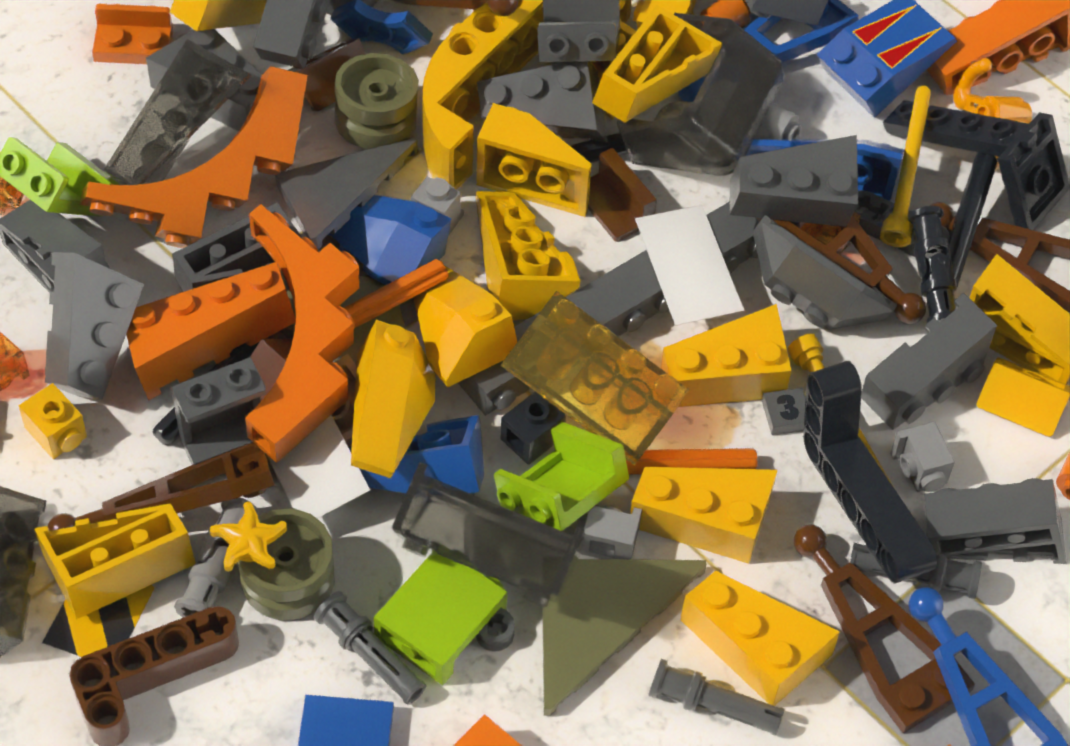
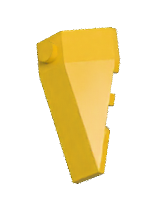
(519, 258)
(463, 328)
(390, 397)

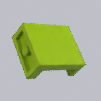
(52, 183)
(567, 480)
(438, 614)

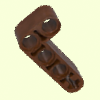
(157, 669)

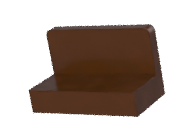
(323, 69)
(618, 197)

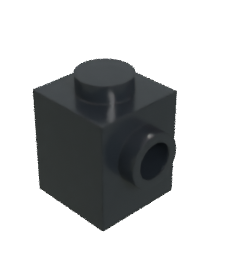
(529, 426)

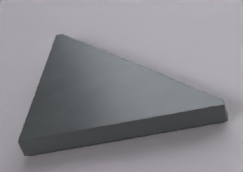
(329, 190)

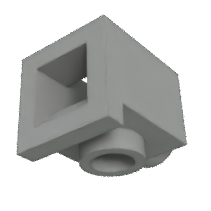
(441, 197)
(923, 456)
(610, 532)

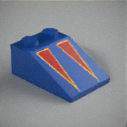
(885, 53)

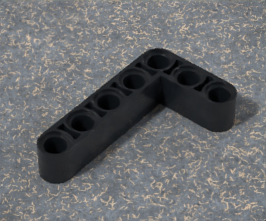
(856, 478)

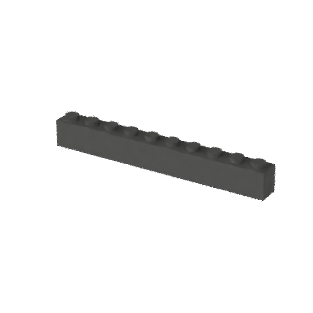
(619, 302)

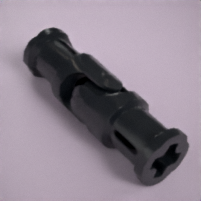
(936, 271)

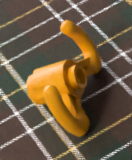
(995, 106)

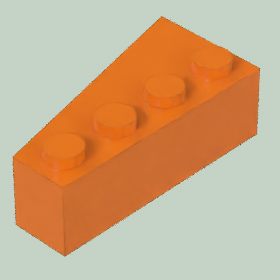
(1006, 36)
(206, 325)

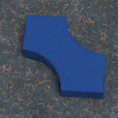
(396, 30)

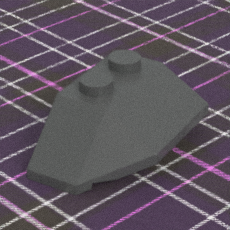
(814, 282)

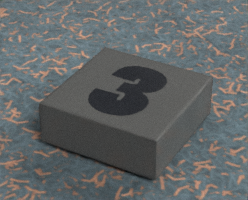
(784, 410)

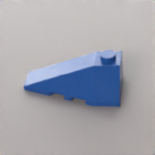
(876, 162)
(393, 237)
(448, 448)

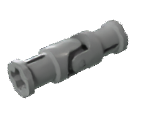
(209, 575)

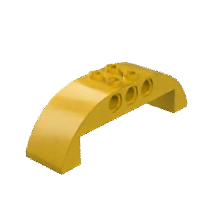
(474, 51)

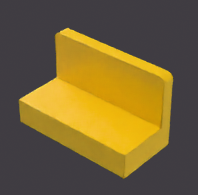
(1024, 396)

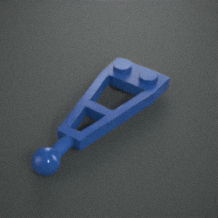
(833, 20)
(927, 606)

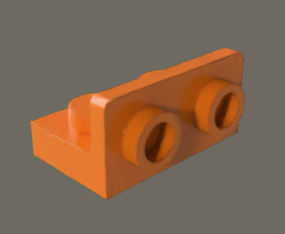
(130, 32)

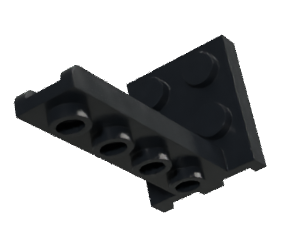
(1026, 153)

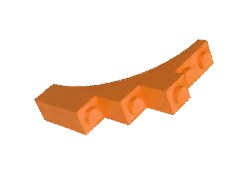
(181, 202)
(310, 381)

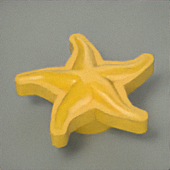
(248, 539)

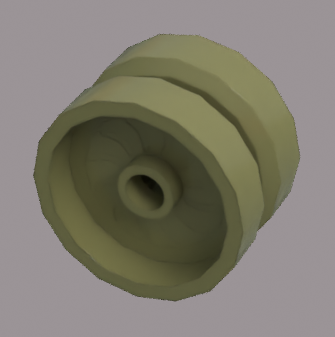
(375, 100)
(301, 571)

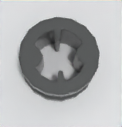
(501, 641)

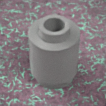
(779, 124)

